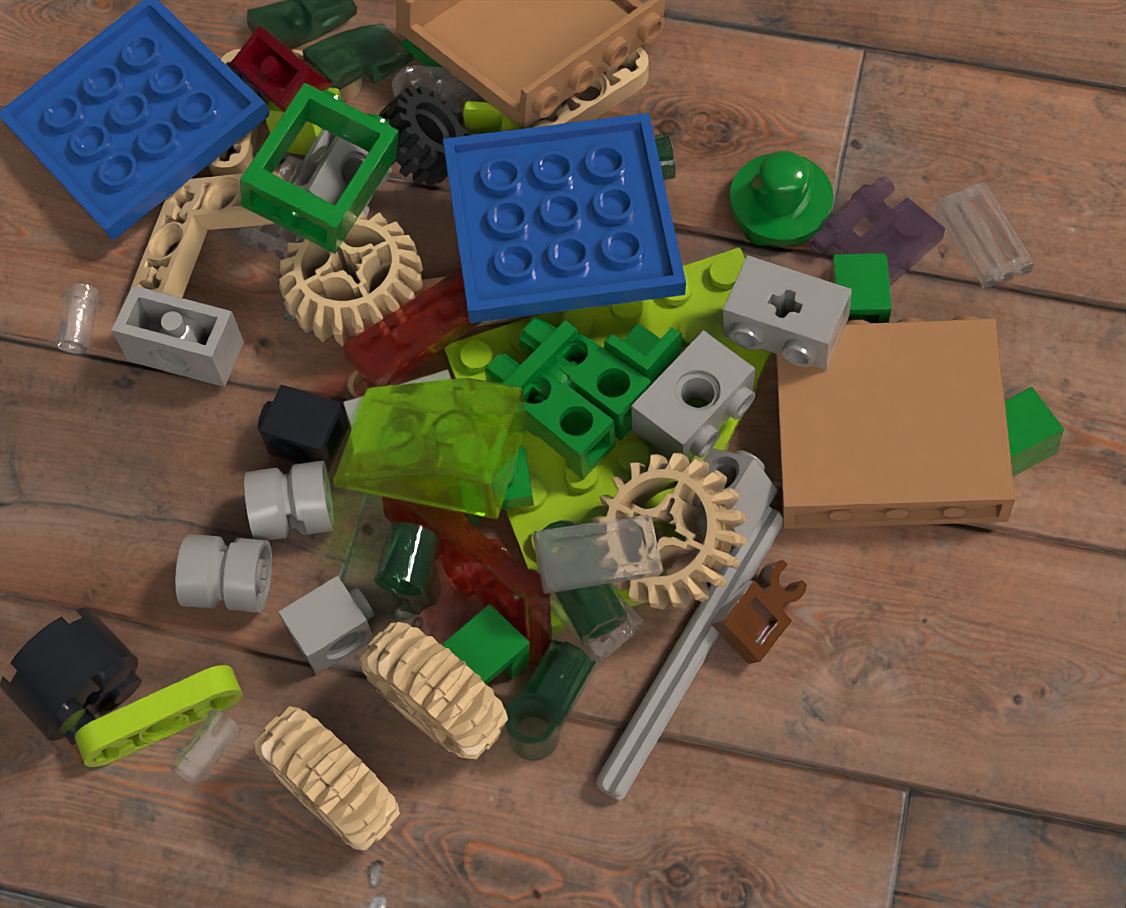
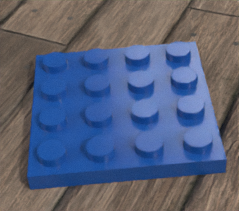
(133, 115)
(562, 218)

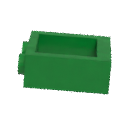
(299, 209)

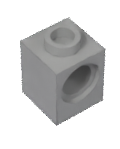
(747, 477)
(329, 623)

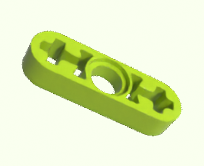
(157, 716)

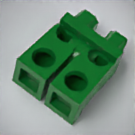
(571, 392)

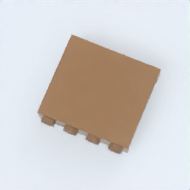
(529, 52)
(897, 428)

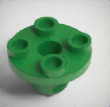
(780, 199)

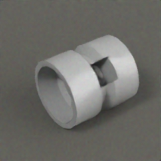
(289, 501)
(217, 572)

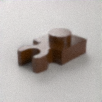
(754, 613)

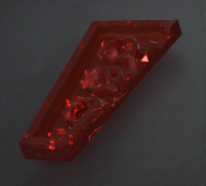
(484, 570)

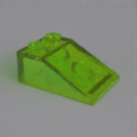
(436, 444)

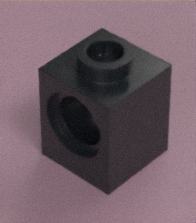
(302, 426)

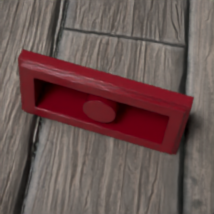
(275, 68)

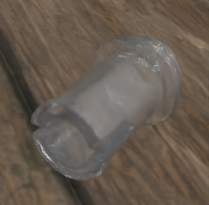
(77, 318)
(204, 749)

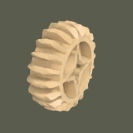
(330, 300)
(680, 510)
(434, 690)
(327, 778)

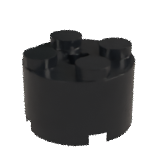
(71, 675)

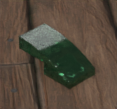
(301, 20)
(357, 53)

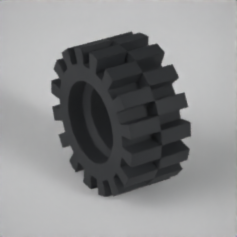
(422, 127)

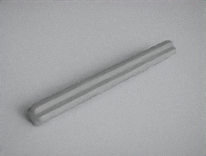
(682, 664)

